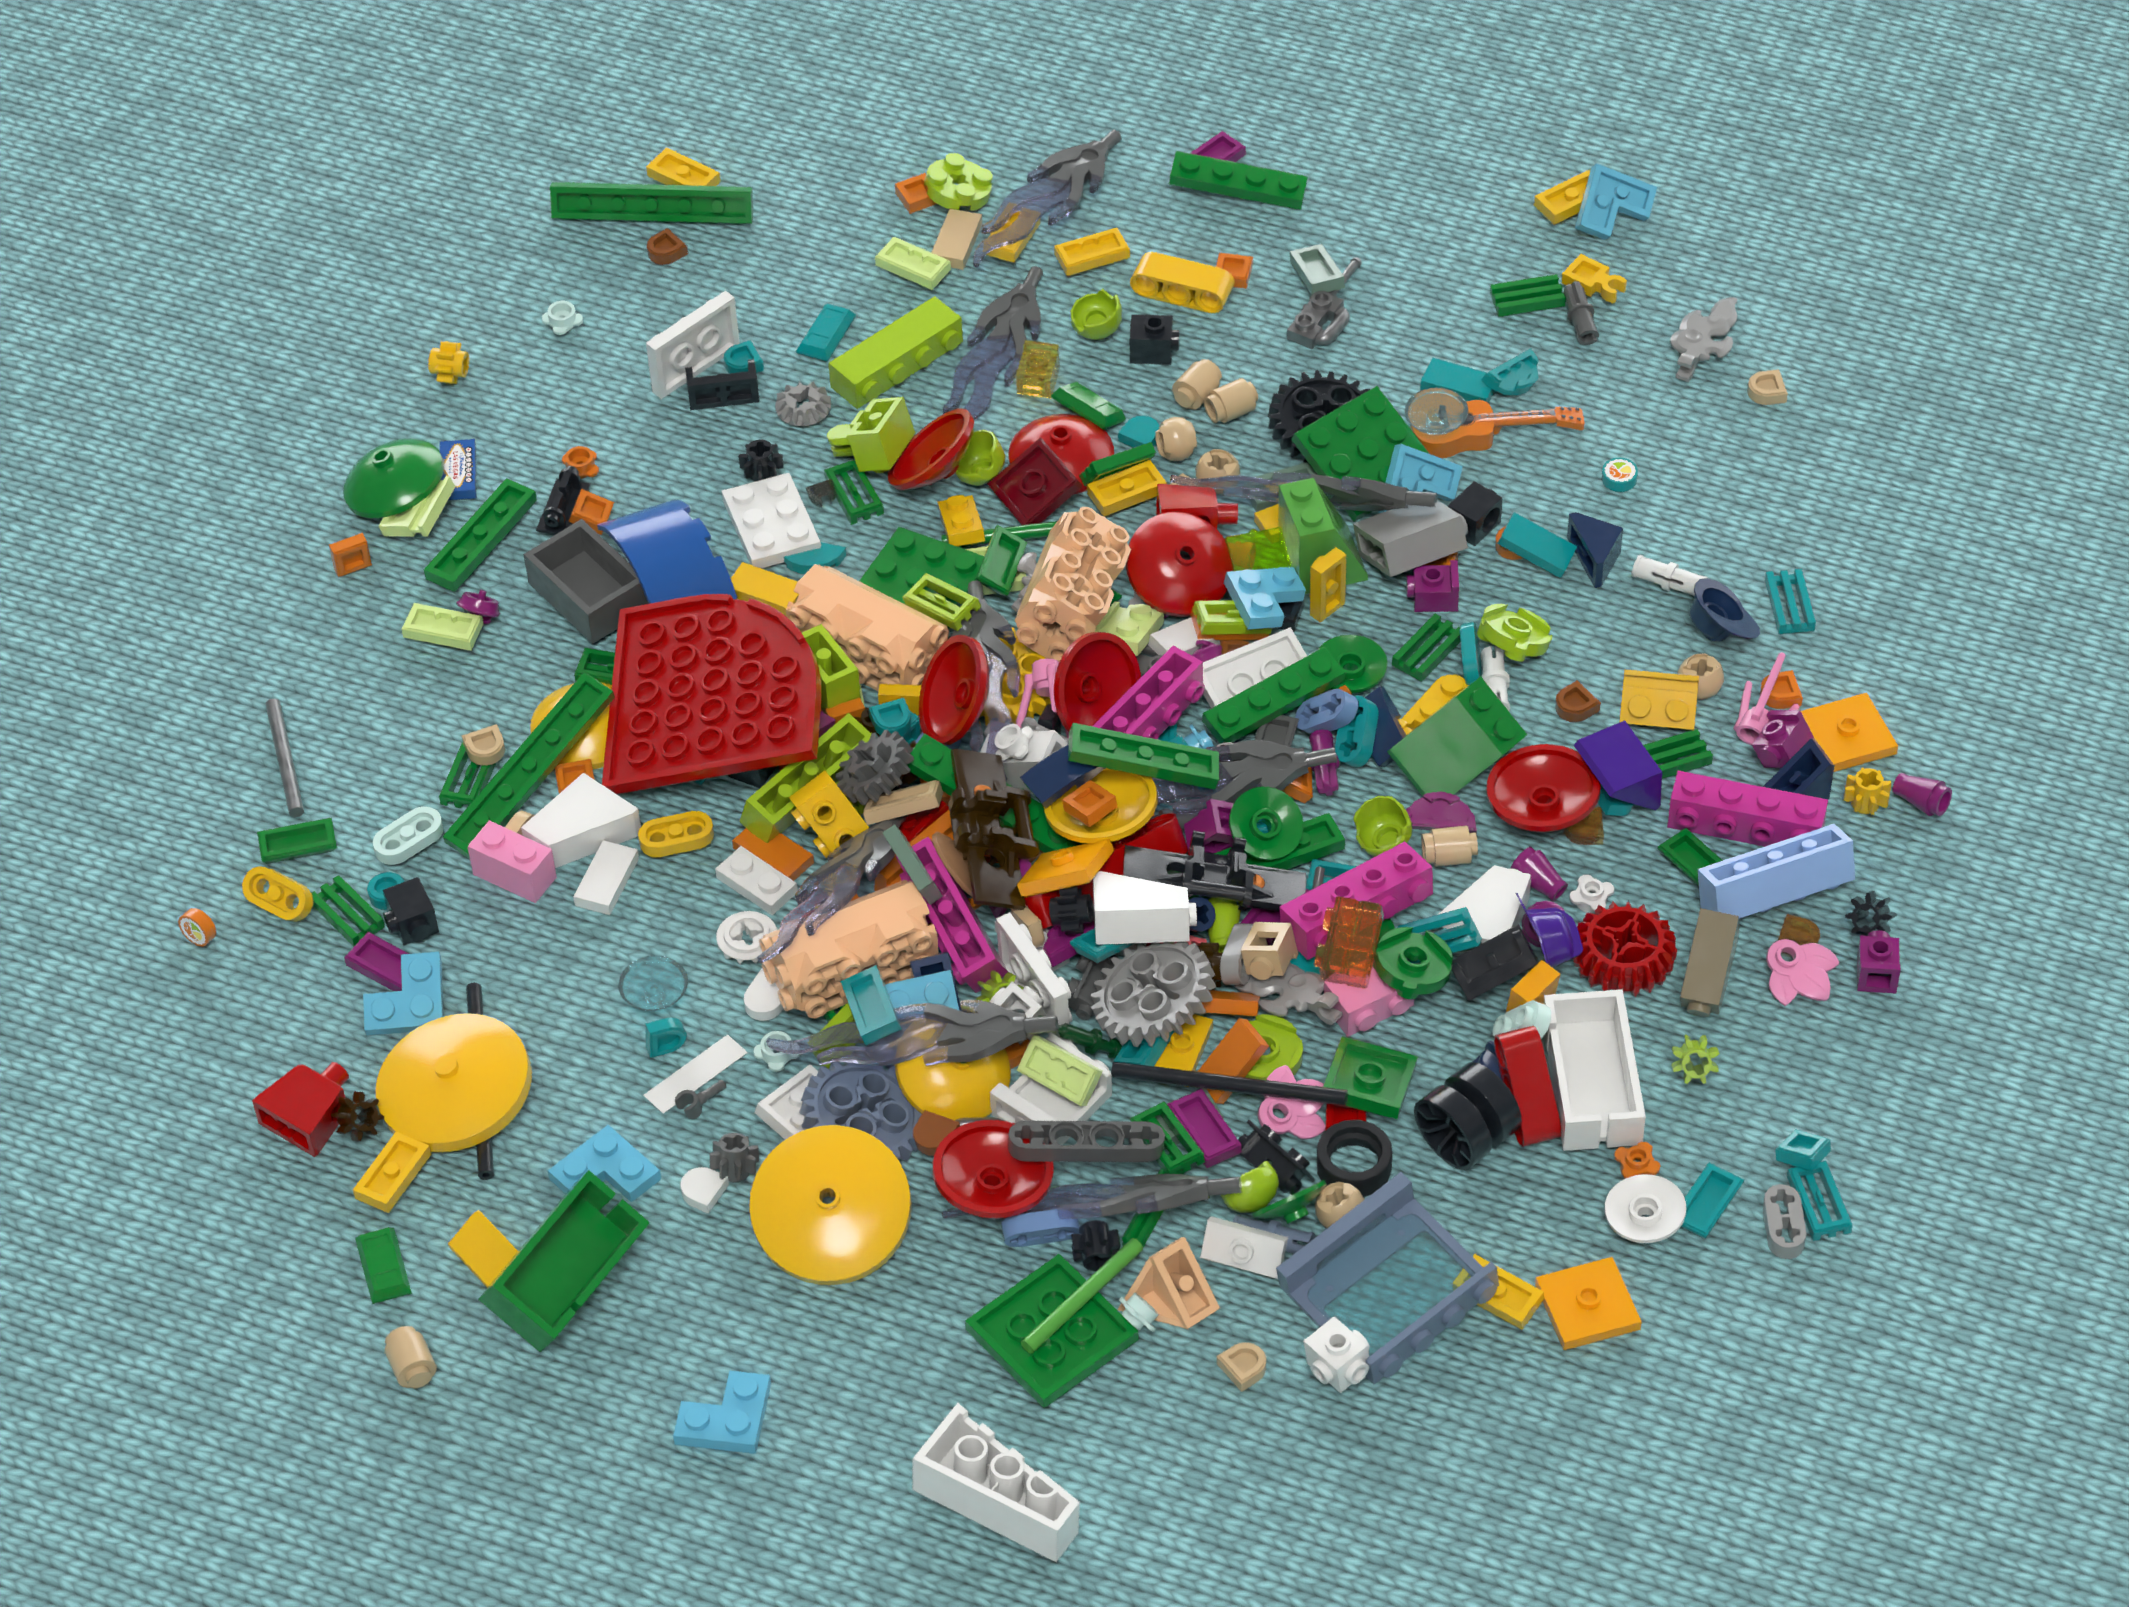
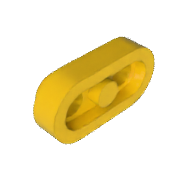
(676, 834)
(280, 894)

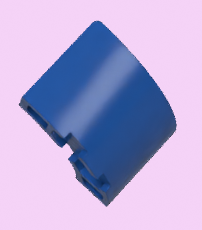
(669, 552)

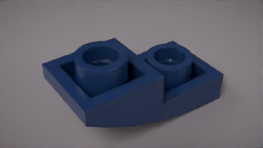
(1388, 727)
(1056, 776)

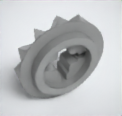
(807, 413)

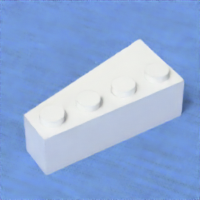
(994, 1486)

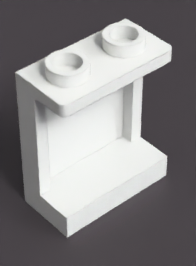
(1035, 1102)

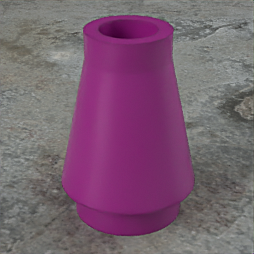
(1925, 794)
(1543, 875)

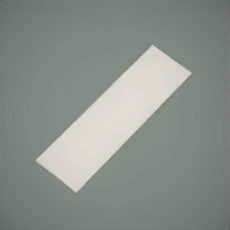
(695, 1072)

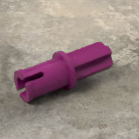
(1325, 774)

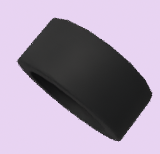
(1351, 1134)

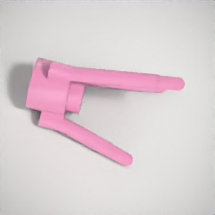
(1043, 681)
(1753, 720)

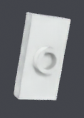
(1243, 1247)

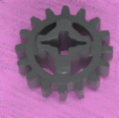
(874, 767)

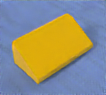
(482, 1248)

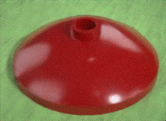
(1070, 437)
(933, 451)
(1167, 579)
(1093, 677)
(954, 689)
(1542, 788)
(979, 1157)

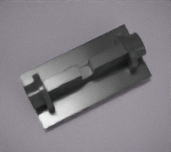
(1084, 985)

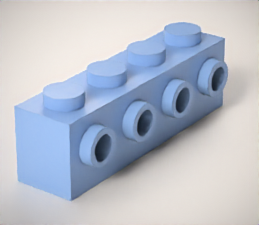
(1778, 873)

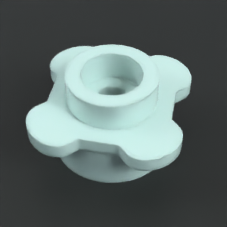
(562, 317)
(774, 1060)
(1139, 1312)

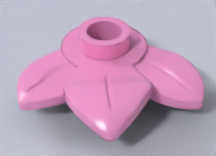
(1802, 975)
(1299, 1114)

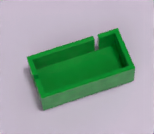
(563, 1262)

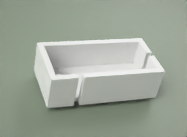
(1594, 1070)

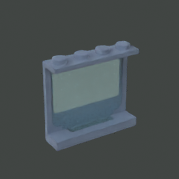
(1387, 1276)

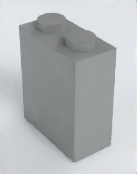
(1410, 537)

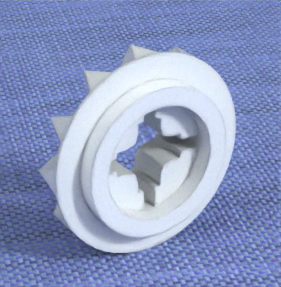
(731, 931)

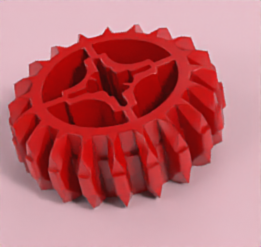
(1625, 948)

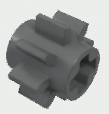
(734, 1157)

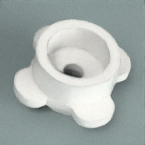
(1013, 741)
(1591, 893)

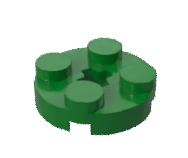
(1411, 978)

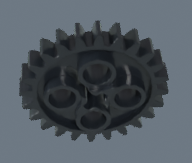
(1307, 402)

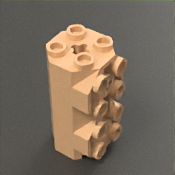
(1071, 582)
(875, 631)
(872, 930)

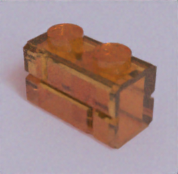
(1350, 942)

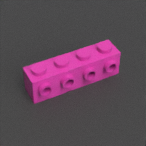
(1157, 696)
(1742, 810)
(1390, 879)
(957, 923)

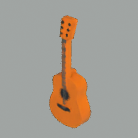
(1483, 424)

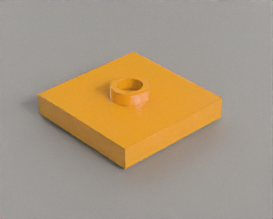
(1851, 731)
(1065, 868)
(1588, 1303)

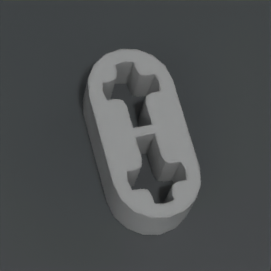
(1232, 964)
(1792, 1220)

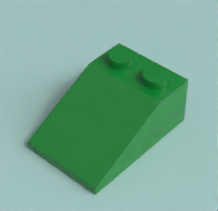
(1457, 741)

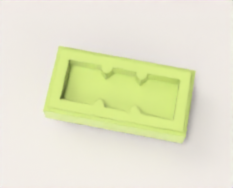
(913, 263)
(442, 626)
(1059, 1070)

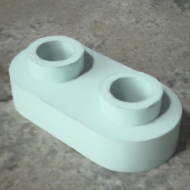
(403, 836)
(1524, 1016)

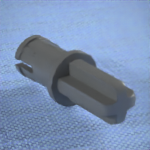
(1581, 314)

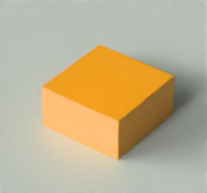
(1534, 985)

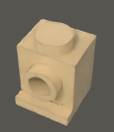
(1265, 960)

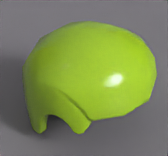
(1096, 315)
(982, 460)
(1382, 825)
(1258, 1190)

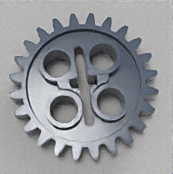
(862, 1099)

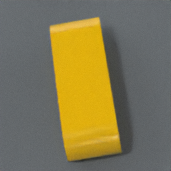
(1182, 282)

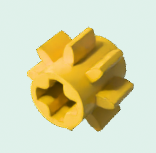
(448, 362)
(1867, 791)

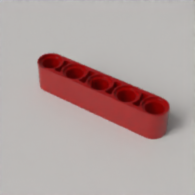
(1158, 834)

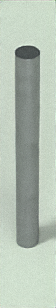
(284, 758)

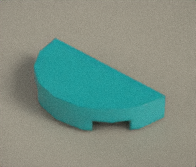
(1515, 375)
(824, 556)

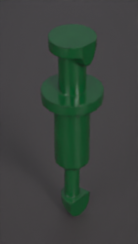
(1090, 1040)

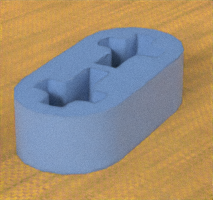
(1334, 711)
(1037, 1228)

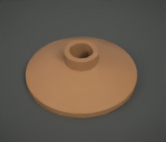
(953, 860)

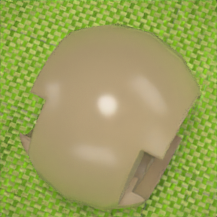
(1176, 439)
(1217, 464)
(1709, 672)
(1335, 1202)

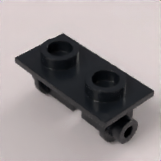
(561, 501)
(1263, 1146)

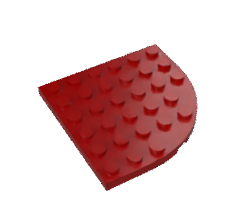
(708, 692)

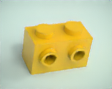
(827, 812)

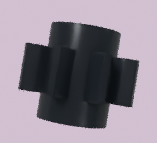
(760, 460)
(1071, 910)
(1861, 911)
(1095, 1244)

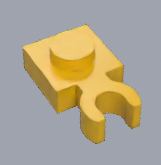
(1594, 278)

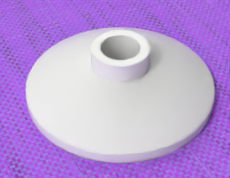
(1645, 1196)

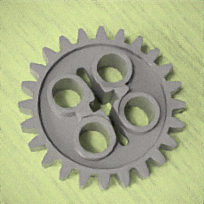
(1153, 991)

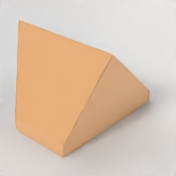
(1175, 1286)

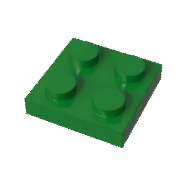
(1372, 1075)

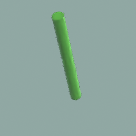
(1082, 1295)

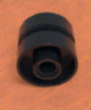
(1467, 1115)

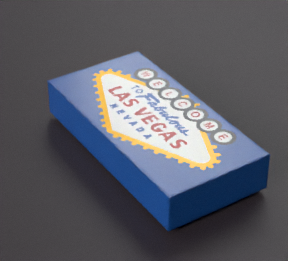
(460, 465)

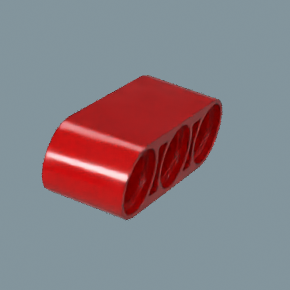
(1528, 1079)

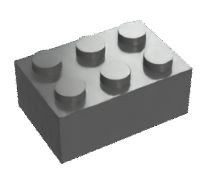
(584, 579)

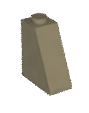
(1710, 962)

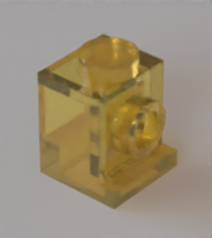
(1038, 369)

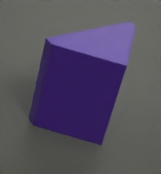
(1622, 765)

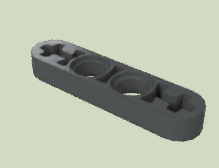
(1086, 1147)

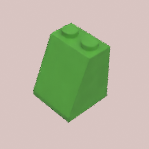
(1314, 529)

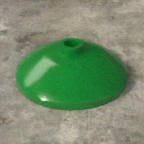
(393, 478)

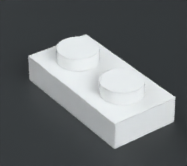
(756, 880)

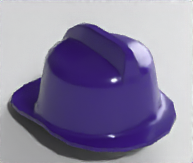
(1556, 933)

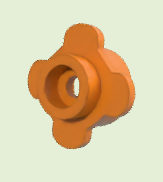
(583, 460)
(1641, 1152)

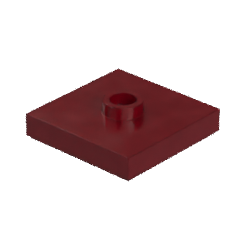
(1035, 484)

